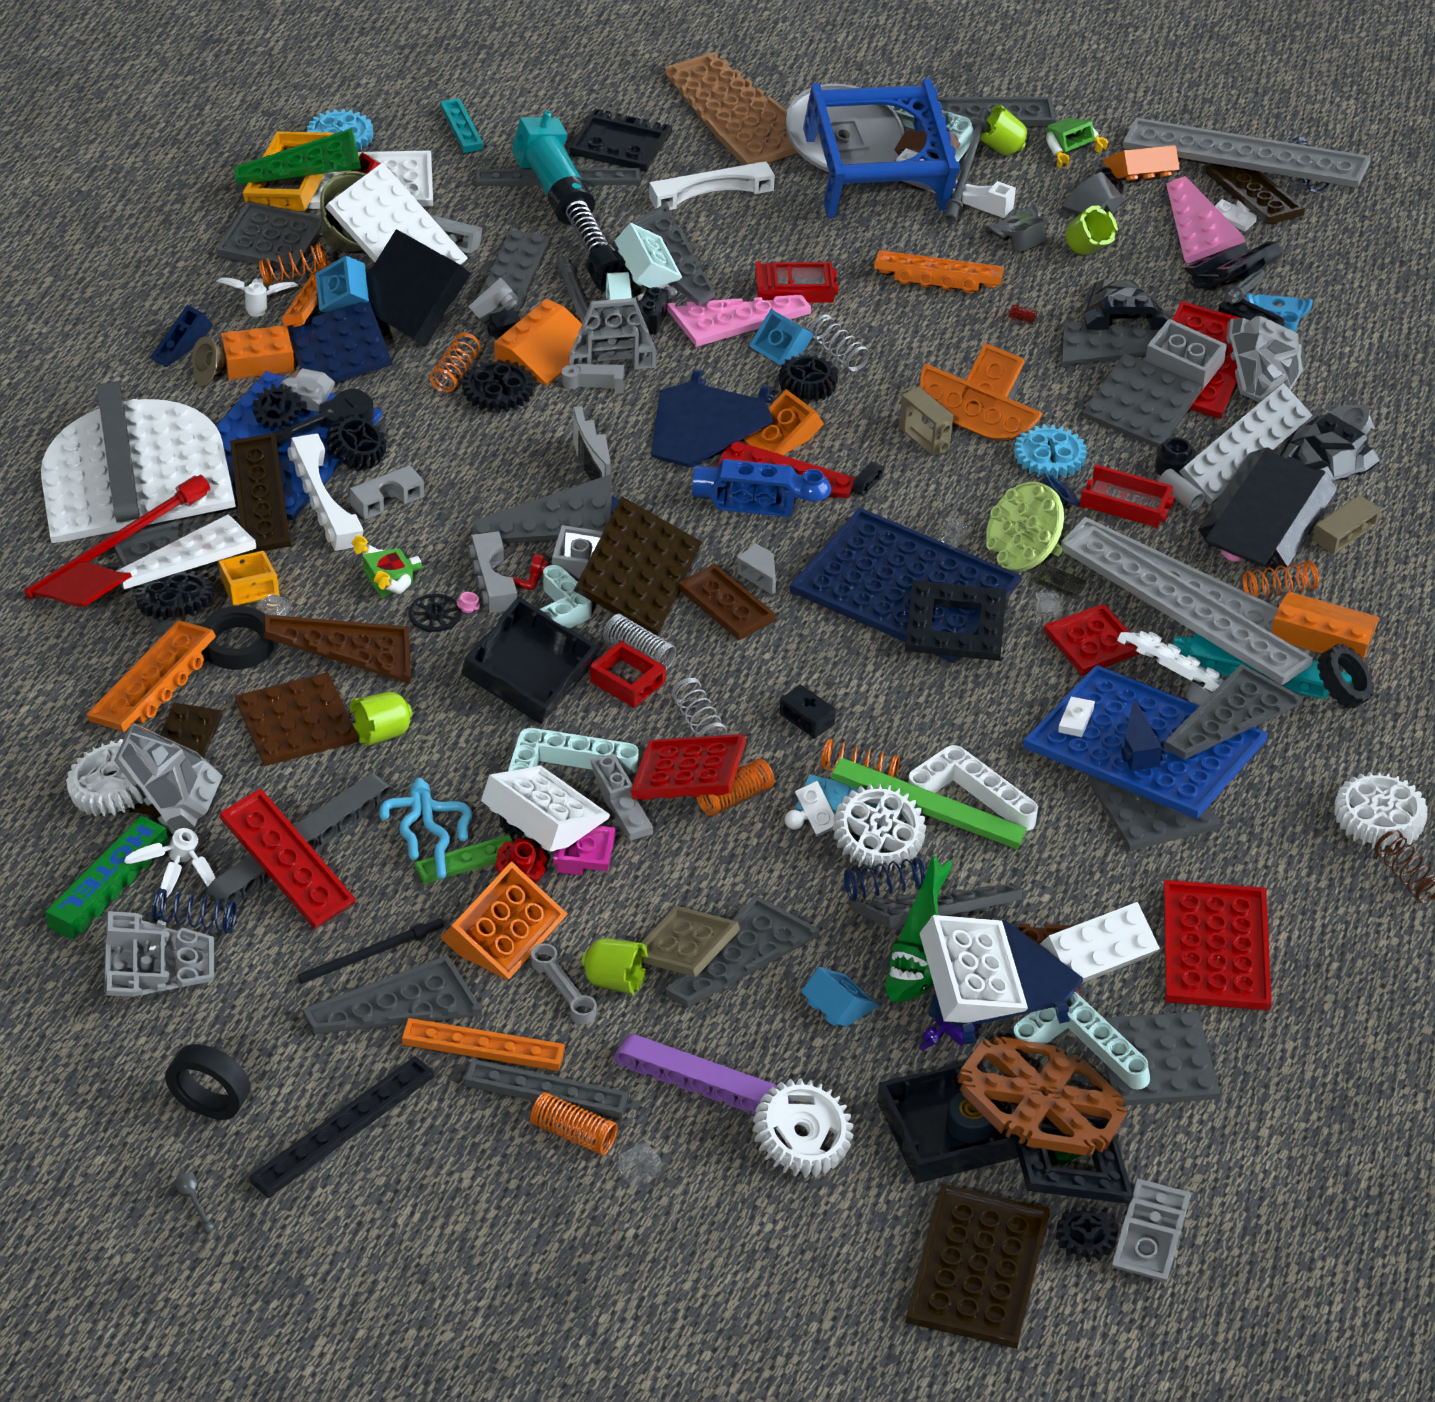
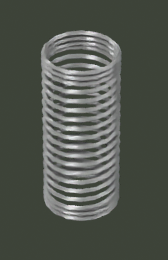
(622, 629)

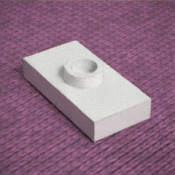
(1076, 716)

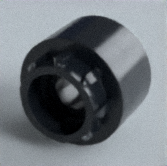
(1174, 455)

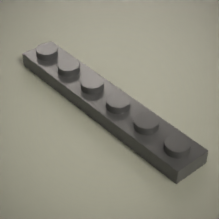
(531, 1085)

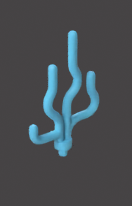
(422, 801)

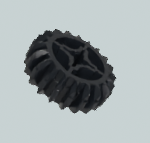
(808, 377)
(356, 442)

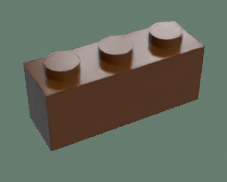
(916, 141)

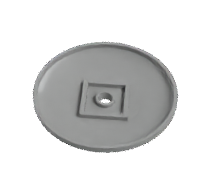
(868, 130)

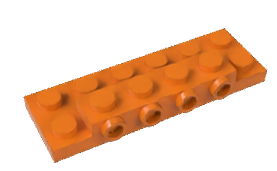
(938, 271)
(153, 677)

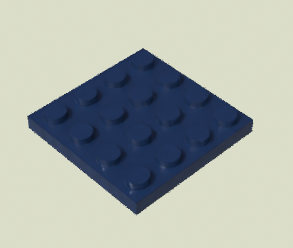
(341, 343)

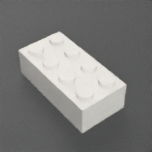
(1104, 943)

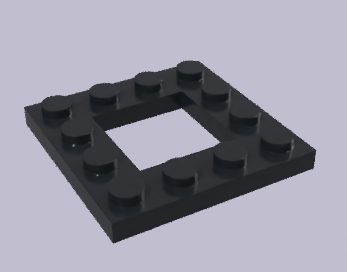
(922, 639)
(1106, 1184)

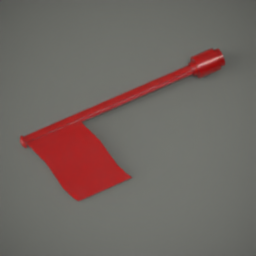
(82, 583)

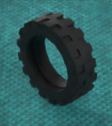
(1335, 682)

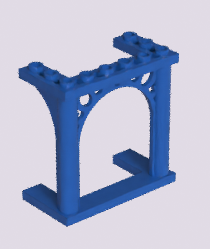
(918, 101)

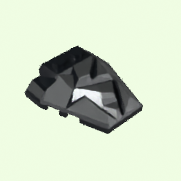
(1121, 298)
(1332, 447)

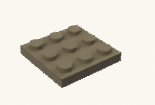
(688, 940)

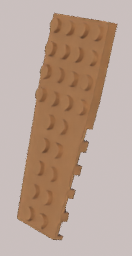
(733, 109)

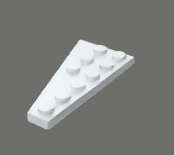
(203, 546)
(1170, 657)

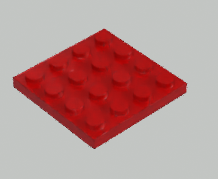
(688, 767)

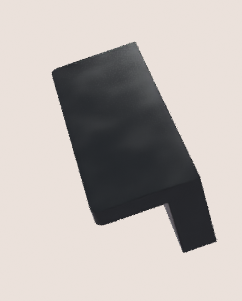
(1248, 310)

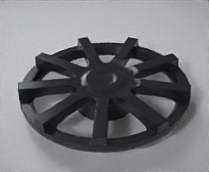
(434, 612)

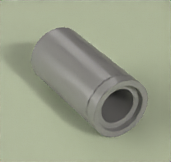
(1183, 490)

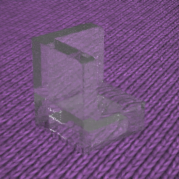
(953, 532)
(1046, 605)
(639, 1165)

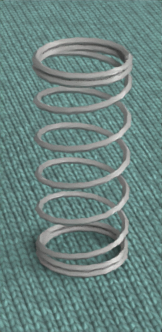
(846, 363)
(677, 701)

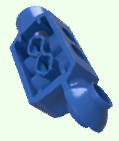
(758, 487)

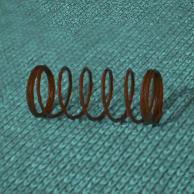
(1424, 882)

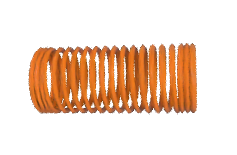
(756, 778)
(594, 1129)

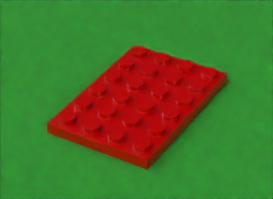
(1219, 390)
(1216, 945)

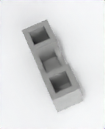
(402, 484)

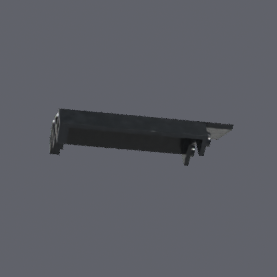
(1268, 509)

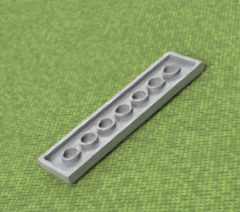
(1260, 428)

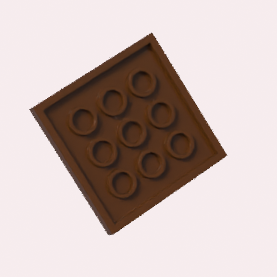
(296, 719)

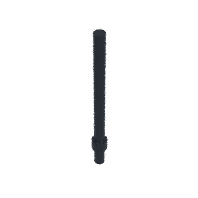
(416, 932)

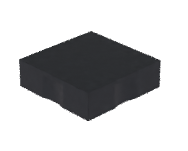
(413, 286)
(529, 660)
(917, 1117)

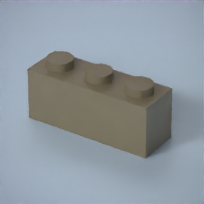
(1346, 524)

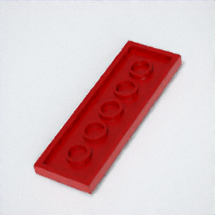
(287, 858)

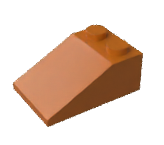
(791, 425)

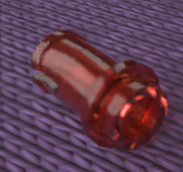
(1022, 314)

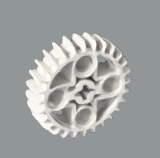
(1380, 807)
(881, 816)

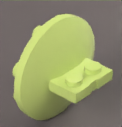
(1025, 526)

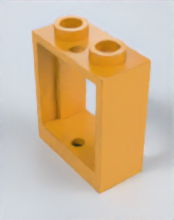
(238, 577)

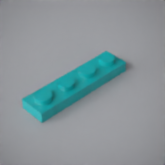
(461, 125)

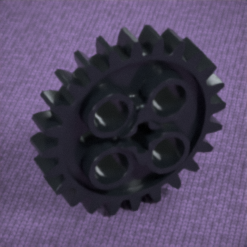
(498, 385)
(175, 595)

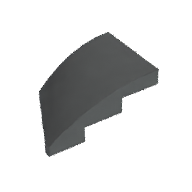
(1094, 192)

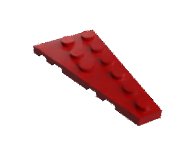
(840, 483)

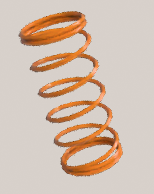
(269, 272)
(455, 343)
(1304, 577)
(827, 751)

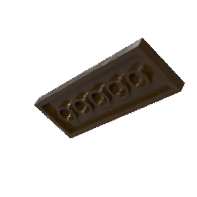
(1256, 193)
(260, 491)
(191, 728)

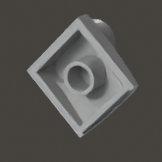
(495, 299)
(311, 386)

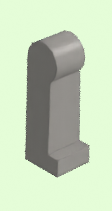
(594, 376)

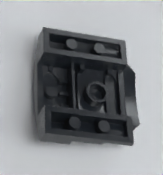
(1232, 263)

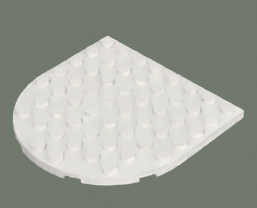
(166, 449)

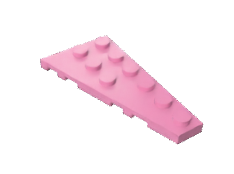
(1199, 223)
(732, 316)

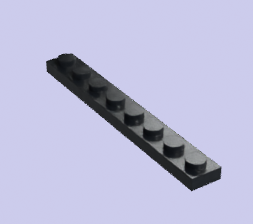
(341, 1127)

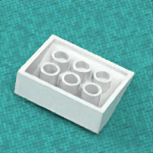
(542, 806)
(972, 968)

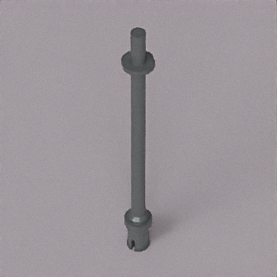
(954, 204)

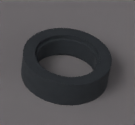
(237, 658)
(218, 1066)

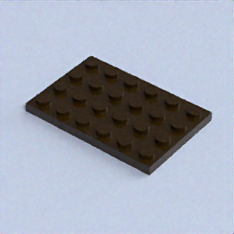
(638, 566)
(978, 1266)

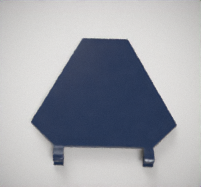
(703, 420)
(1042, 976)

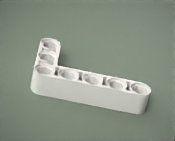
(979, 780)

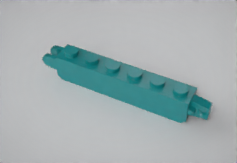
(1214, 657)

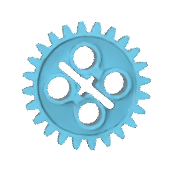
(341, 121)
(1035, 453)

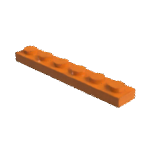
(303, 303)
(483, 1044)

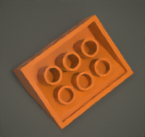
(540, 341)
(1322, 625)
(504, 923)

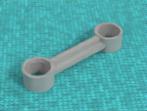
(563, 984)

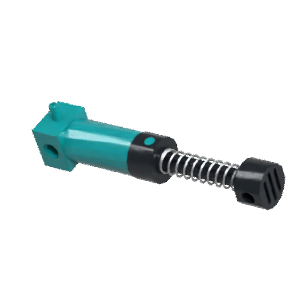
(540, 146)

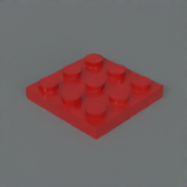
(1090, 639)

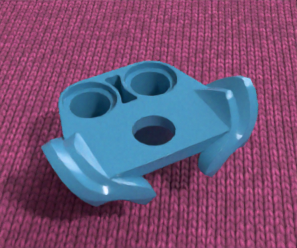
(1291, 311)

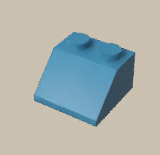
(341, 284)
(780, 338)
(837, 997)

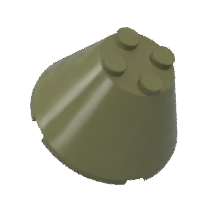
(332, 230)

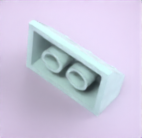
(646, 257)

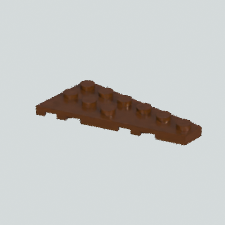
(362, 645)

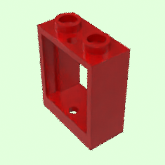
(633, 693)

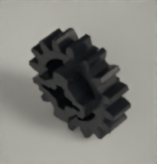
(284, 399)
(1086, 1234)

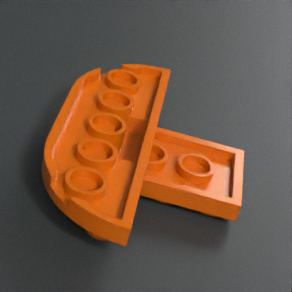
(981, 399)

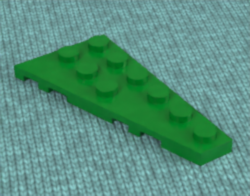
(320, 156)

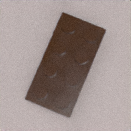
(727, 601)

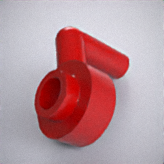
(538, 565)

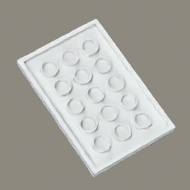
(409, 167)
(379, 206)

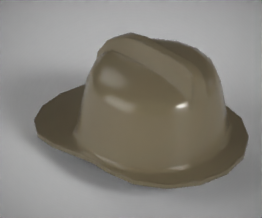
(207, 360)

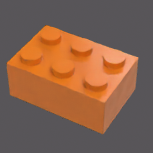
(256, 351)

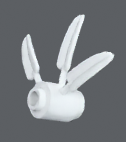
(256, 293)
(180, 850)

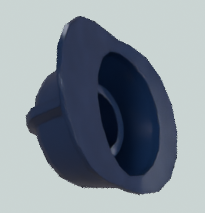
(1064, 492)

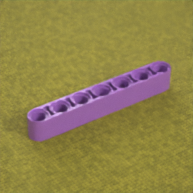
(692, 1072)

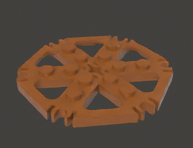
(1042, 1096)

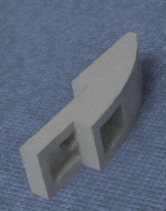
(617, 795)

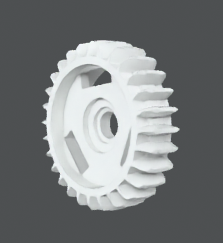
(100, 793)
(818, 1118)

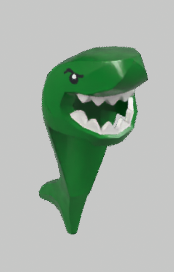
(908, 968)

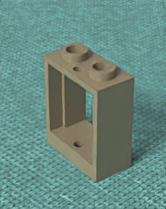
(920, 403)

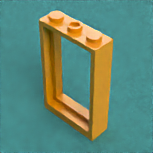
(286, 198)

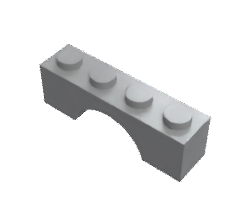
(488, 552)

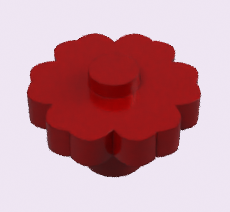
(524, 855)

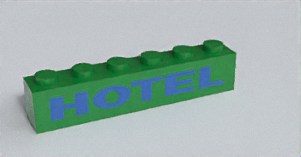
(103, 880)

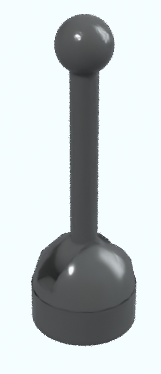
(187, 1187)

